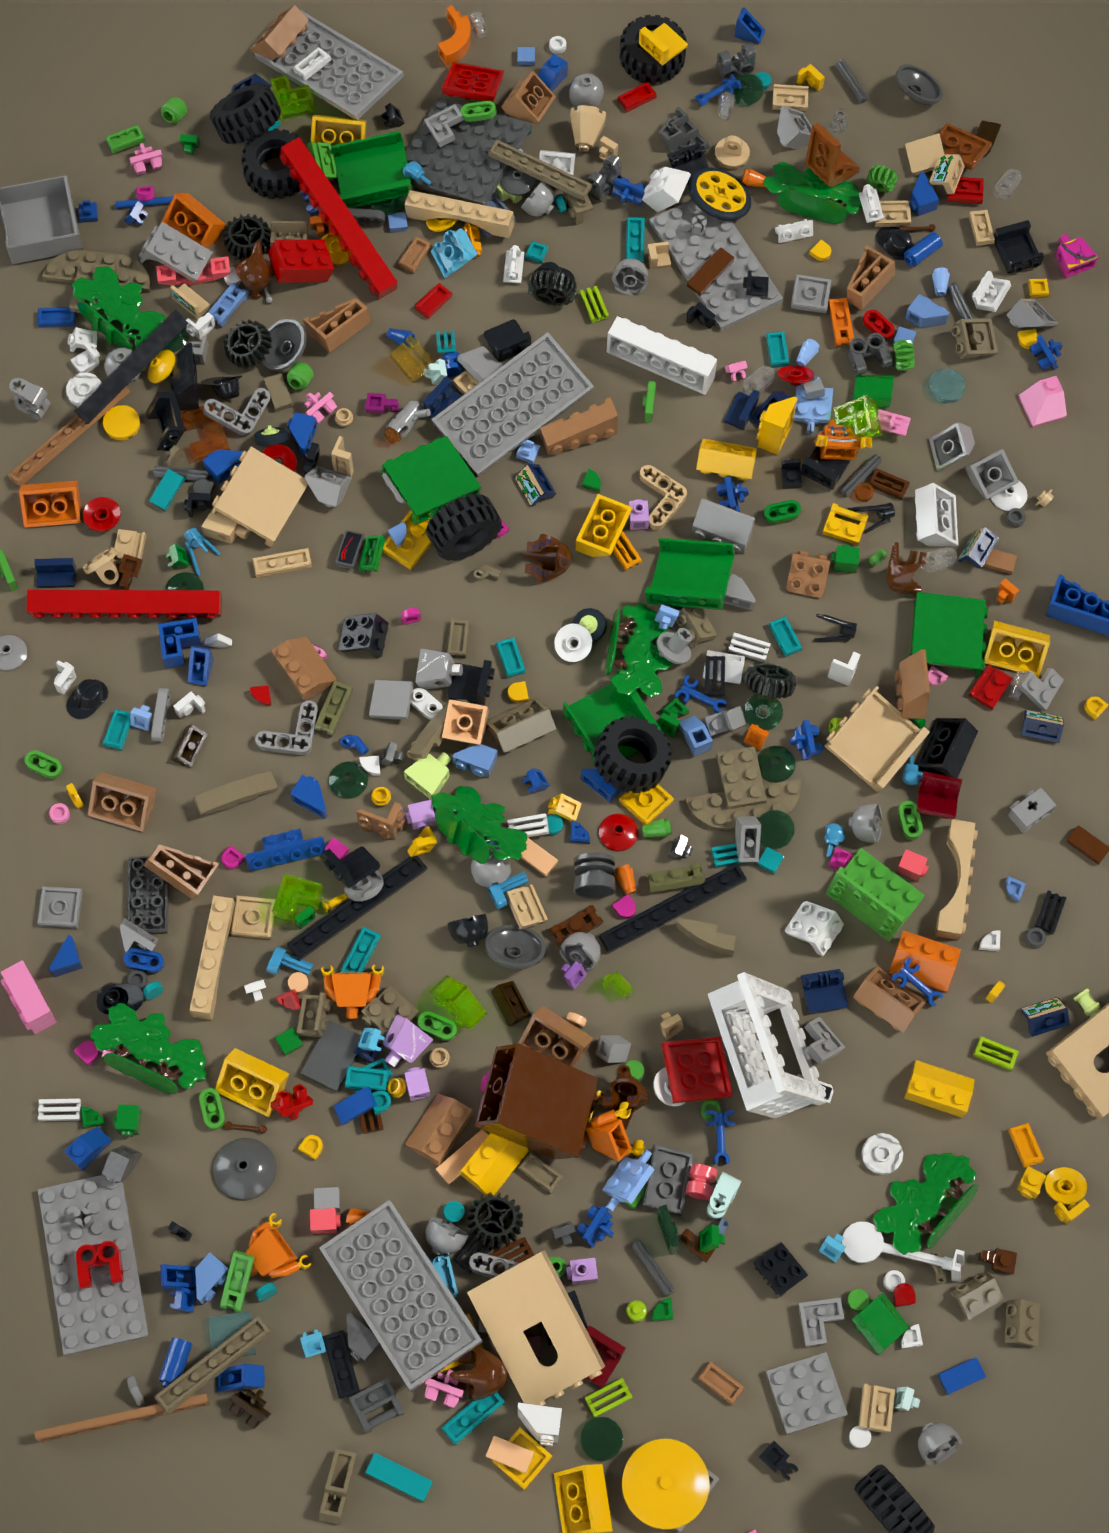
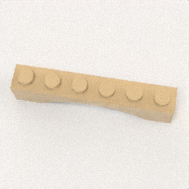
(428, 206)
(960, 842)
(209, 967)

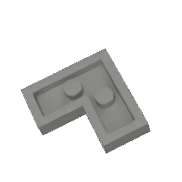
(440, 124)
(1041, 690)
(826, 1043)
(813, 1317)

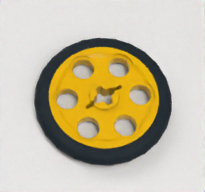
(719, 194)

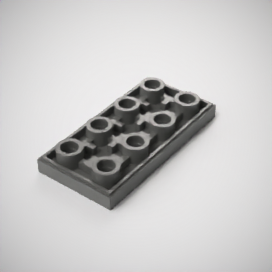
(147, 897)

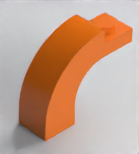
(458, 45)

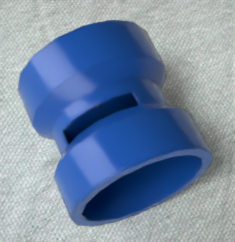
(453, 367)

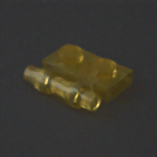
(408, 361)

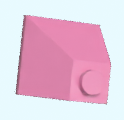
(1044, 401)

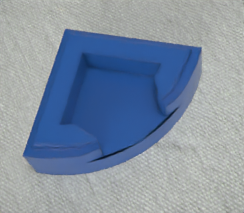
(579, 834)

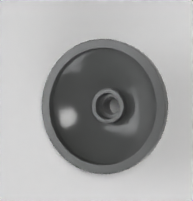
(918, 84)
(287, 344)
(515, 947)
(247, 1182)

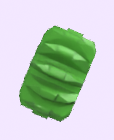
(882, 178)
(904, 355)

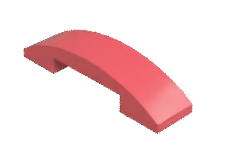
(212, 271)

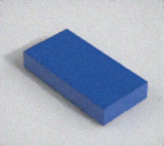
(56, 317)
(355, 1105)
(961, 1376)

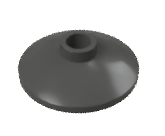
(517, 185)

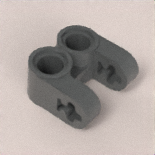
(740, 63)
(604, 180)
(867, 349)

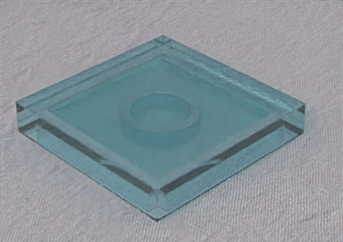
(225, 1326)

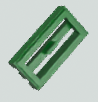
(374, 553)

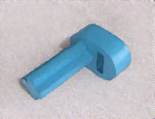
(497, 890)
(281, 957)

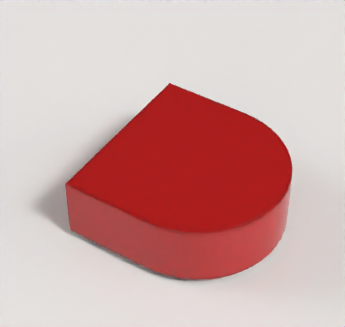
(904, 1294)

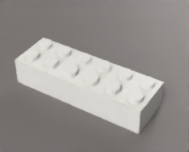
(661, 355)

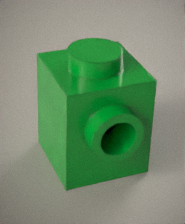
(845, 558)
(127, 1120)

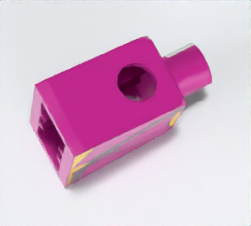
(1074, 256)

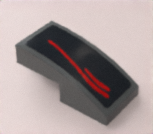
(349, 549)

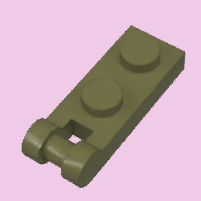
(333, 708)
(676, 878)

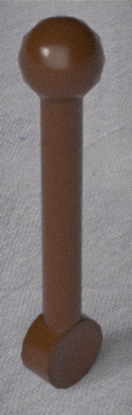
(931, 228)
(228, 1126)

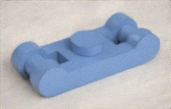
(228, 303)

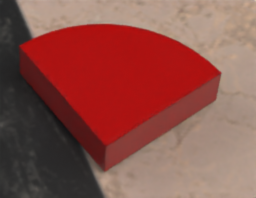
(261, 694)
(289, 1000)

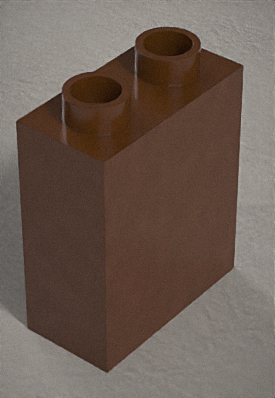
(537, 1102)

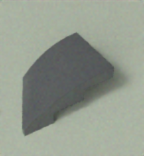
(681, 133)

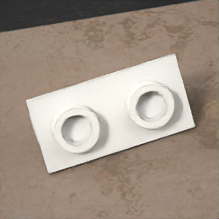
(871, 204)
(794, 231)
(513, 265)

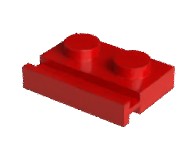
(968, 191)
(990, 687)

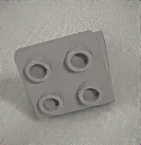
(175, 252)

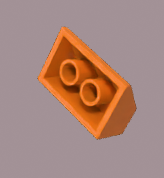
(193, 220)
(50, 503)
(935, 960)

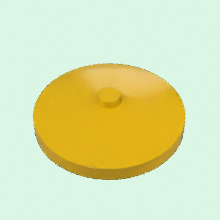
(665, 1484)

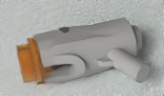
(405, 421)

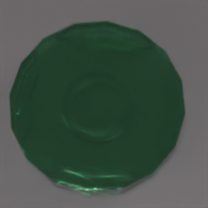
(776, 829)
(601, 1439)

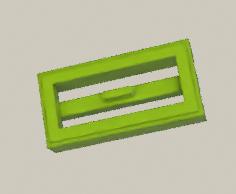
(590, 292)
(987, 1058)
(592, 1405)

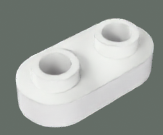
(425, 703)

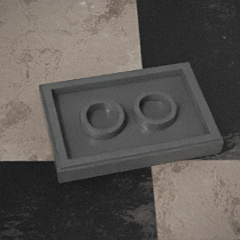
(332, 1056)
(668, 1180)

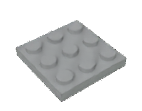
(806, 1393)

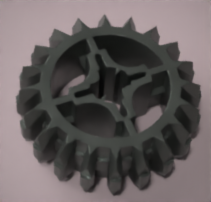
(237, 241)
(552, 287)
(258, 342)
(770, 680)
(481, 1229)

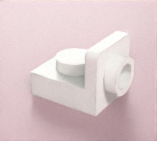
(202, 327)
(81, 337)
(86, 360)
(66, 678)
(187, 704)

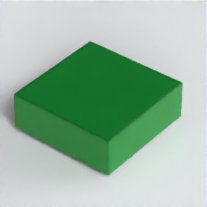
(305, 917)
(289, 1041)

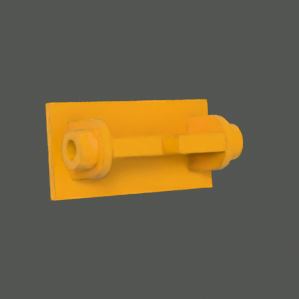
(473, 234)

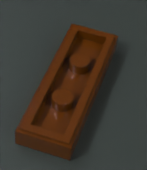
(710, 271)

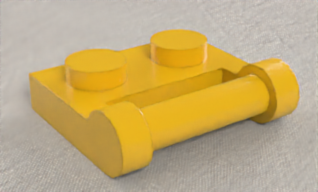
(843, 529)

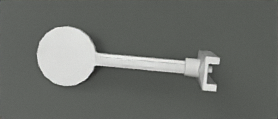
(865, 1244)

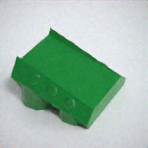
(876, 387)
(880, 1323)

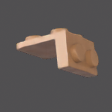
(808, 574)
(384, 827)

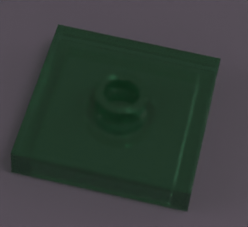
(668, 1230)

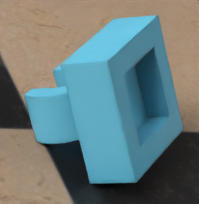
(370, 1039)
(832, 1247)
(313, 1344)

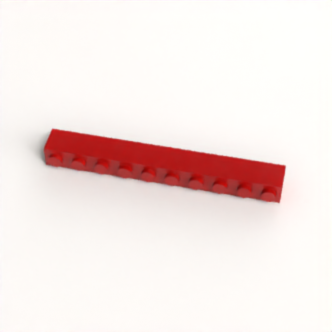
(338, 218)
(124, 602)

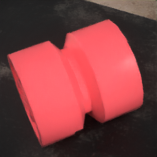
(702, 1178)

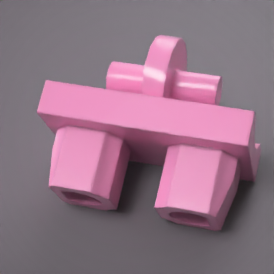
(146, 156)
(326, 403)
(893, 422)
(453, 1394)

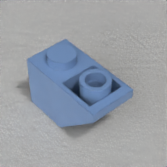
(926, 313)
(696, 735)
(478, 759)
(209, 1276)

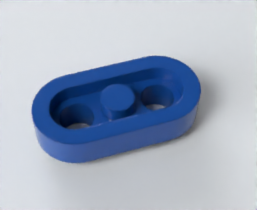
(145, 958)

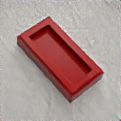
(637, 97)
(433, 301)

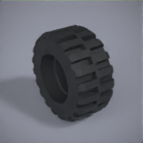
(643, 65)
(245, 113)
(265, 181)
(464, 527)
(644, 738)
(892, 1503)

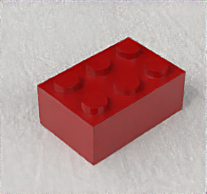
(301, 261)

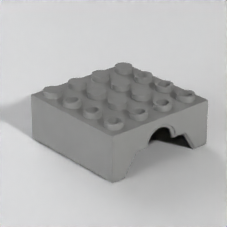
(39, 219)

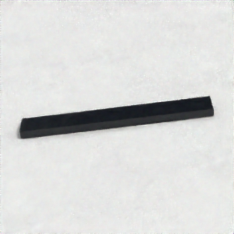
(131, 367)
(672, 908)
(353, 910)

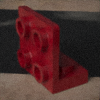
(938, 795)
(610, 1353)

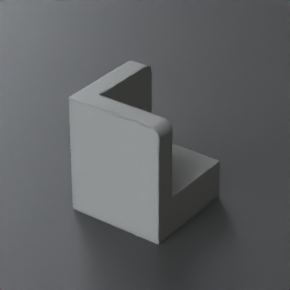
(200, 350)
(613, 1048)
(327, 1198)

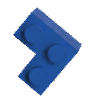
(175, 637)

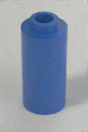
(923, 249)
(175, 1361)

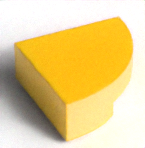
(74, 796)

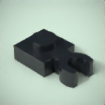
(311, 456)
(776, 1459)

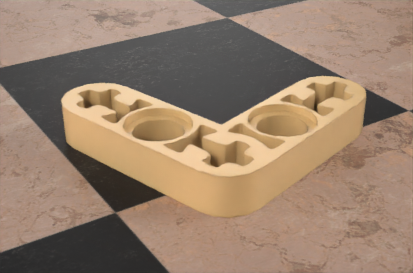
(669, 497)

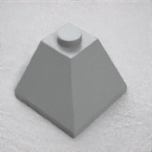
(793, 128)
(1030, 314)
(951, 445)
(991, 474)
(328, 485)

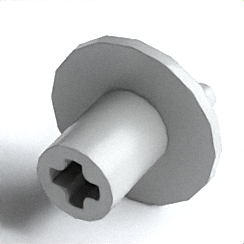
(675, 646)

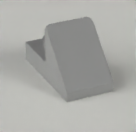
(724, 721)
(131, 933)

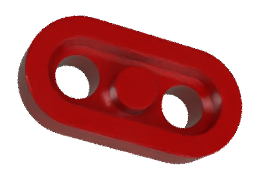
(879, 325)

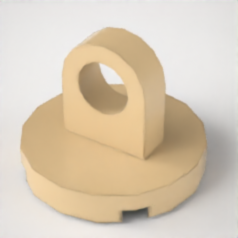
(732, 152)
(102, 563)

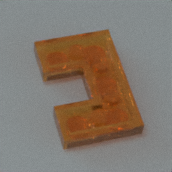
(213, 431)

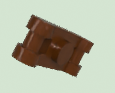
(576, 924)

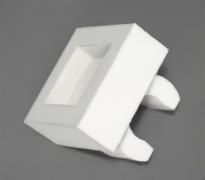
(255, 988)

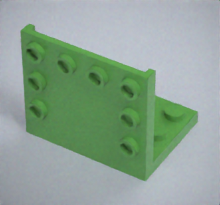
(874, 894)

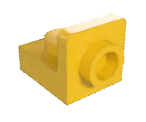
(813, 77)
(564, 807)
(424, 843)
(1031, 1183)
(1074, 1210)

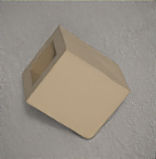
(658, 255)

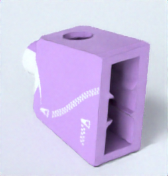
(404, 1041)

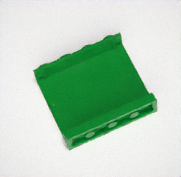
(371, 169)
(431, 478)
(691, 574)
(950, 630)
(598, 709)

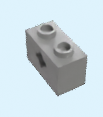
(1026, 818)

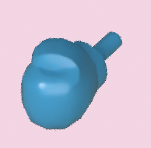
(415, 171)
(911, 774)
(833, 835)

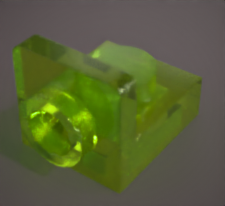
(621, 986)

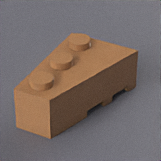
(869, 278)
(180, 870)

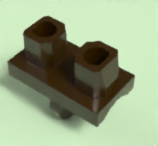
(252, 1404)

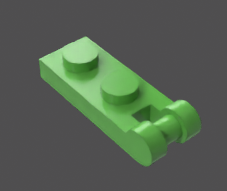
(237, 1280)

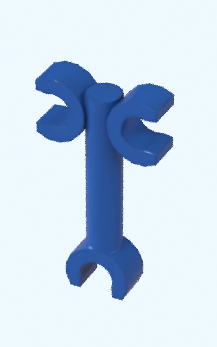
(729, 84)
(688, 690)
(906, 974)
(720, 1120)

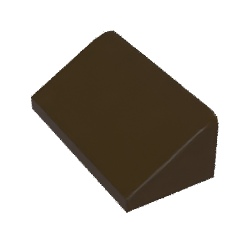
(988, 131)
(189, 746)
(510, 1003)

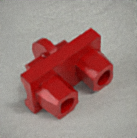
(291, 1104)

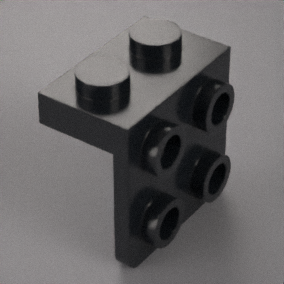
(507, 340)
(364, 633)
(472, 684)
(352, 867)

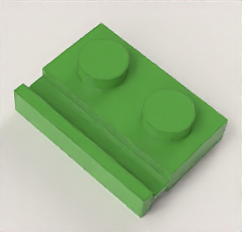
(324, 157)

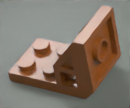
(827, 159)

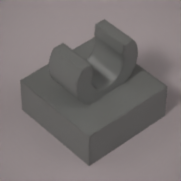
(391, 755)
(680, 848)
(563, 1231)

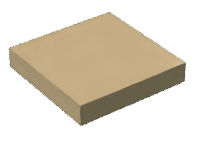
(924, 153)
(253, 917)

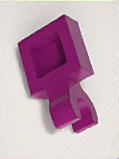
(378, 403)

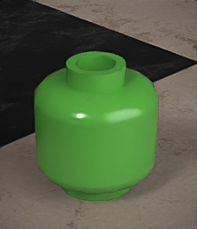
(174, 110)
(300, 375)

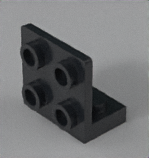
(823, 470)

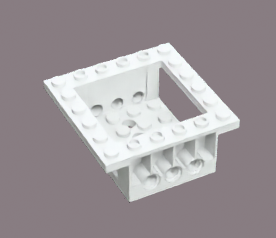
(733, 1010)

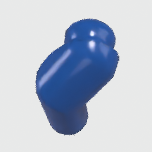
(352, 741)

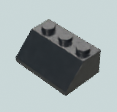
(185, 379)
(947, 746)

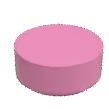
(59, 813)

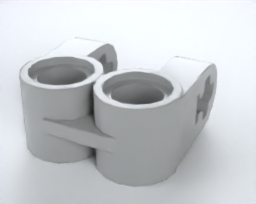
(32, 396)

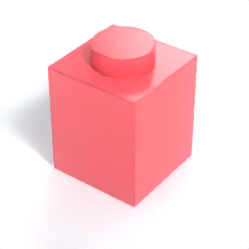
(912, 865)
(324, 1221)

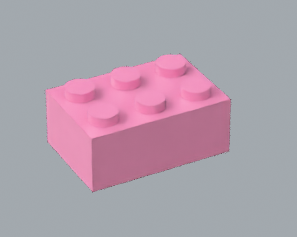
(27, 998)

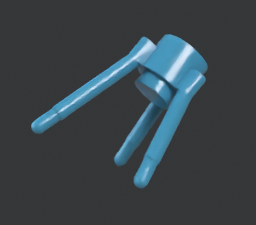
(196, 540)

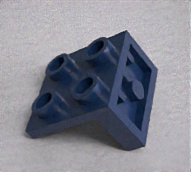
(441, 397)

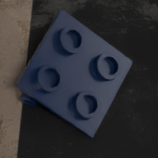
(824, 991)

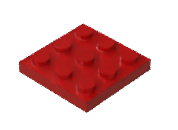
(472, 82)
(696, 1069)

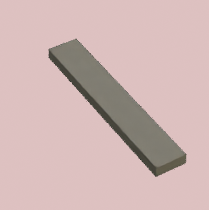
(540, 170)
(212, 1365)

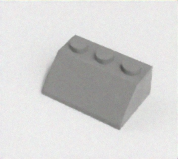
(723, 524)

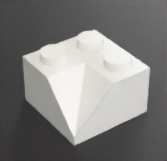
(665, 188)

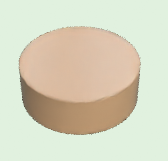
(298, 982)
(576, 1019)

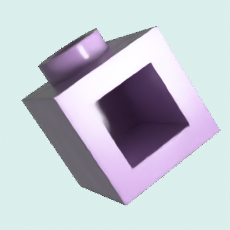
(639, 515)
(421, 815)
(417, 1084)
(582, 1271)

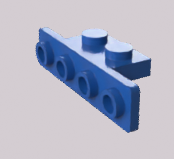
(284, 849)

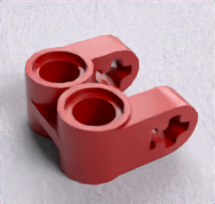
(98, 1259)

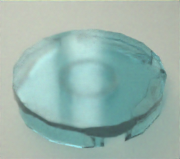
(947, 386)

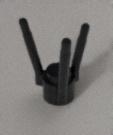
(883, 511)
(846, 628)

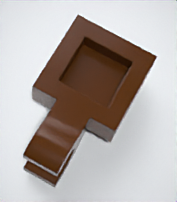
(129, 567)
(691, 1239)
(1002, 1260)

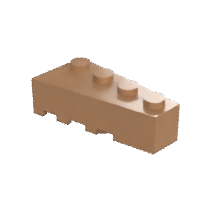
(580, 428)

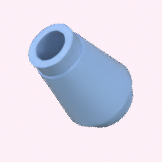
(940, 280)
(807, 352)

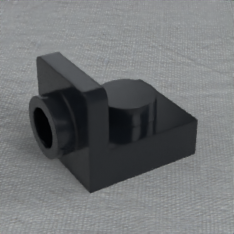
(756, 285)
(703, 315)
(791, 473)
(197, 500)

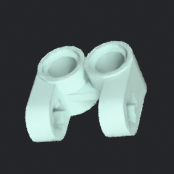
(723, 1194)

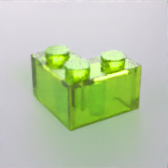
(291, 101)
(861, 416)
(296, 892)
(459, 1001)

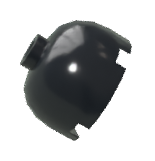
(469, 929)

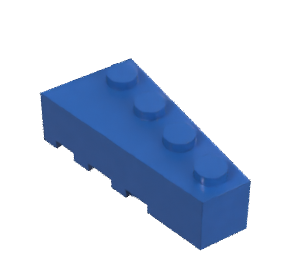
(1078, 607)

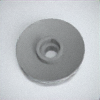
(15, 656)

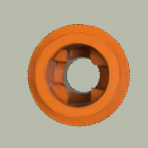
(753, 178)
(625, 878)

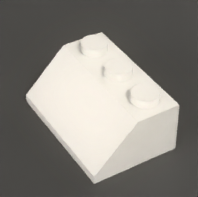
(936, 516)
(541, 1422)

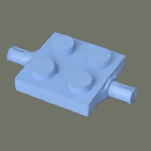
(813, 410)
(628, 1180)

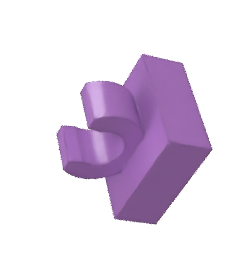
(573, 974)

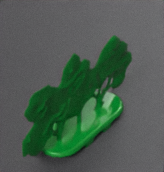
(118, 304)
(477, 817)

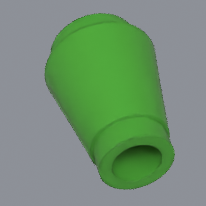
(659, 828)

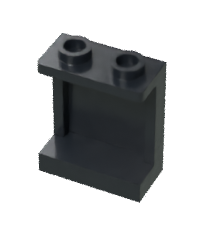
(1017, 247)
(166, 410)

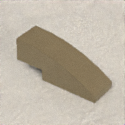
(707, 936)
(337, 1486)

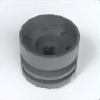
(594, 875)

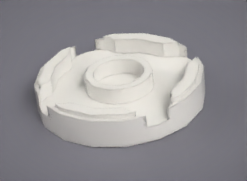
(81, 387)
(882, 1154)

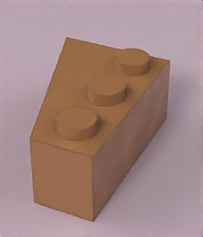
(338, 325)

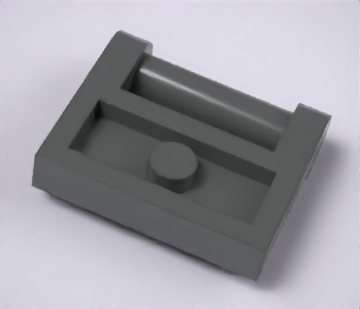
(374, 1398)

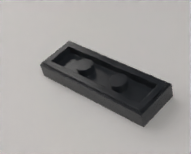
(341, 1364)

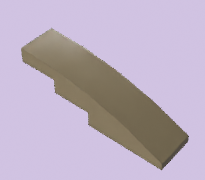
(430, 735)
(235, 792)

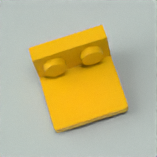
(661, 43)

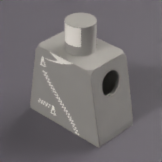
(436, 669)

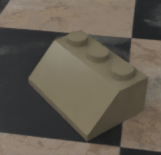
(521, 725)

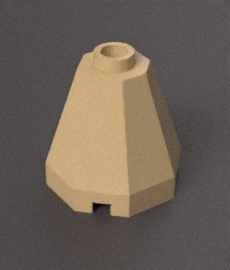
(586, 126)

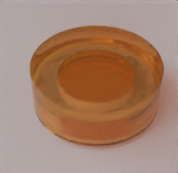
(864, 492)

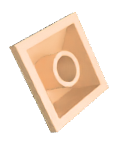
(465, 722)

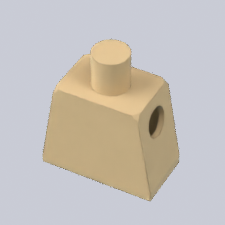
(223, 528)

